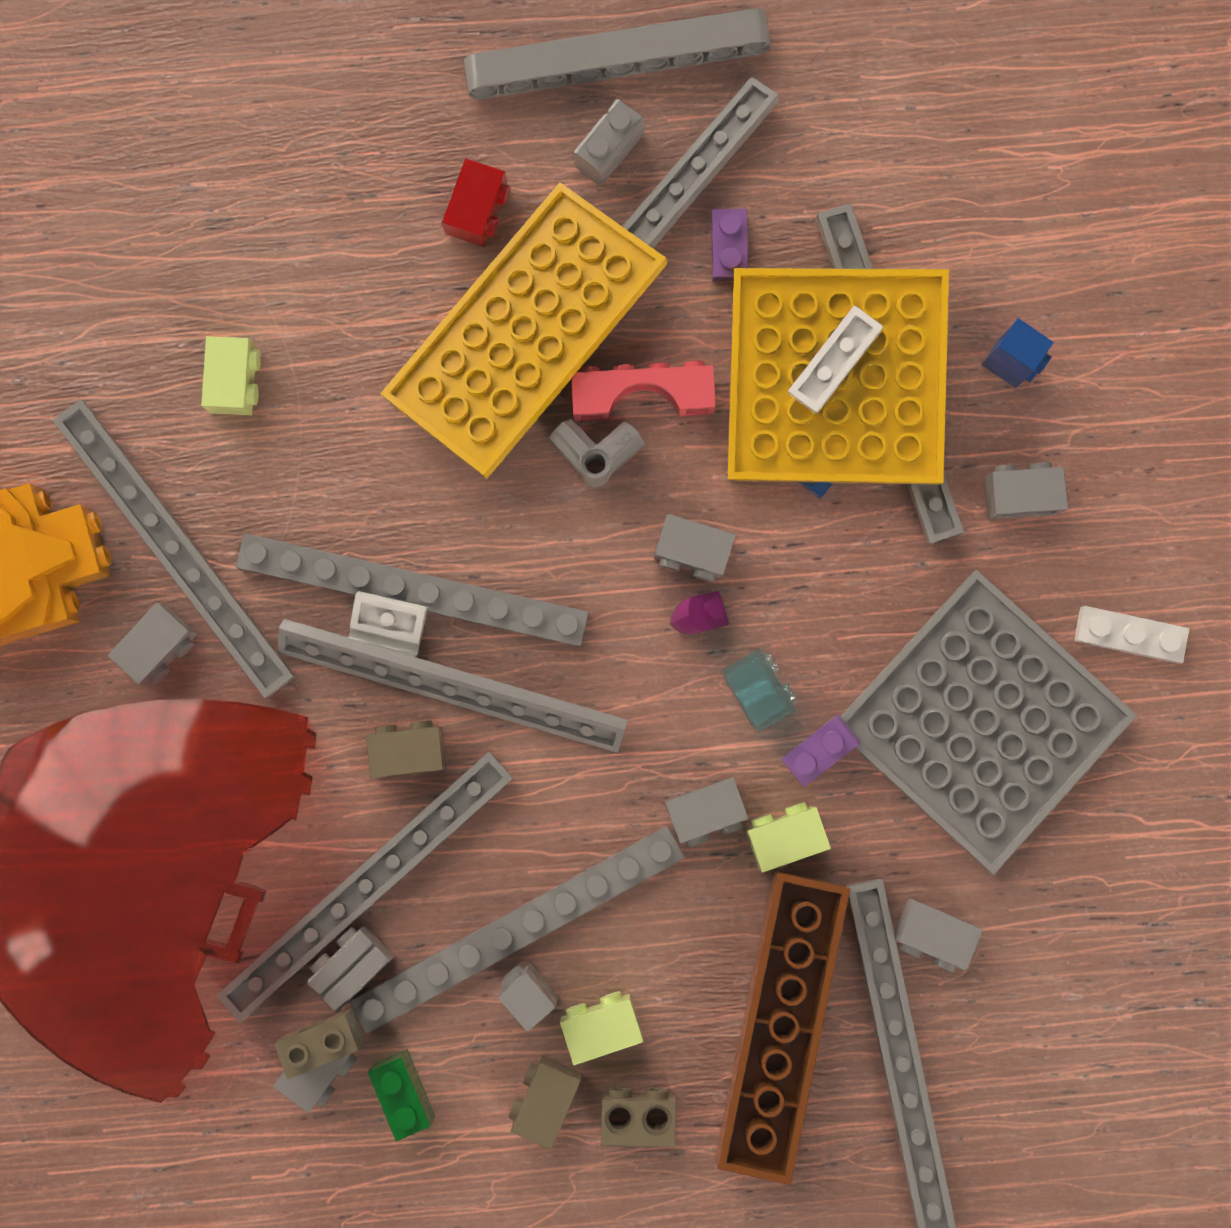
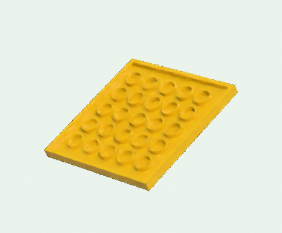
(884, 415)

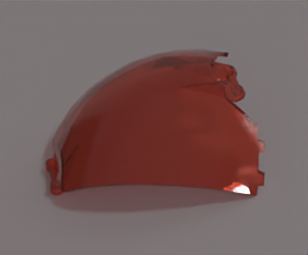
(115, 869)

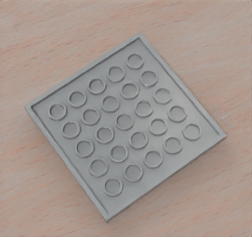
(985, 721)

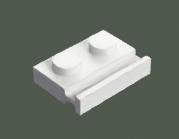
(388, 623)

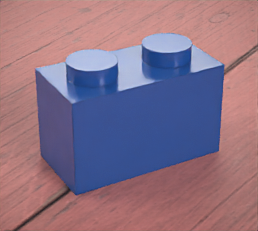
(1019, 354)

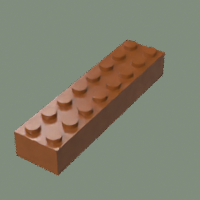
(782, 1027)

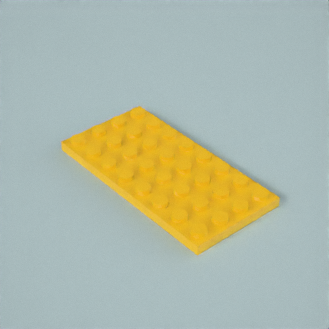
(524, 329)

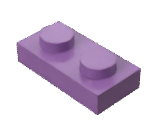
(728, 242)
(821, 750)

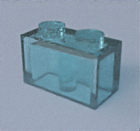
(759, 690)

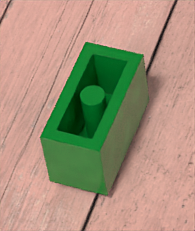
(401, 1095)

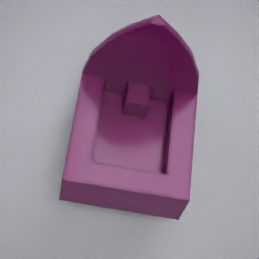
(699, 614)

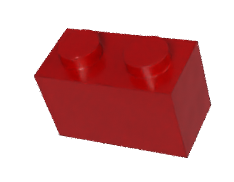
(476, 202)

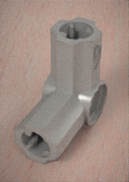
(581, 450)

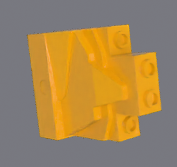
(43, 559)

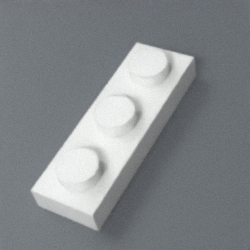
(835, 359)
(1131, 634)

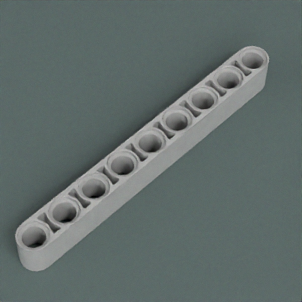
(617, 54)

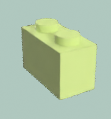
(230, 375)
(787, 837)
(601, 1027)

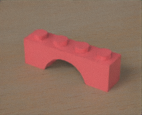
(686, 388)

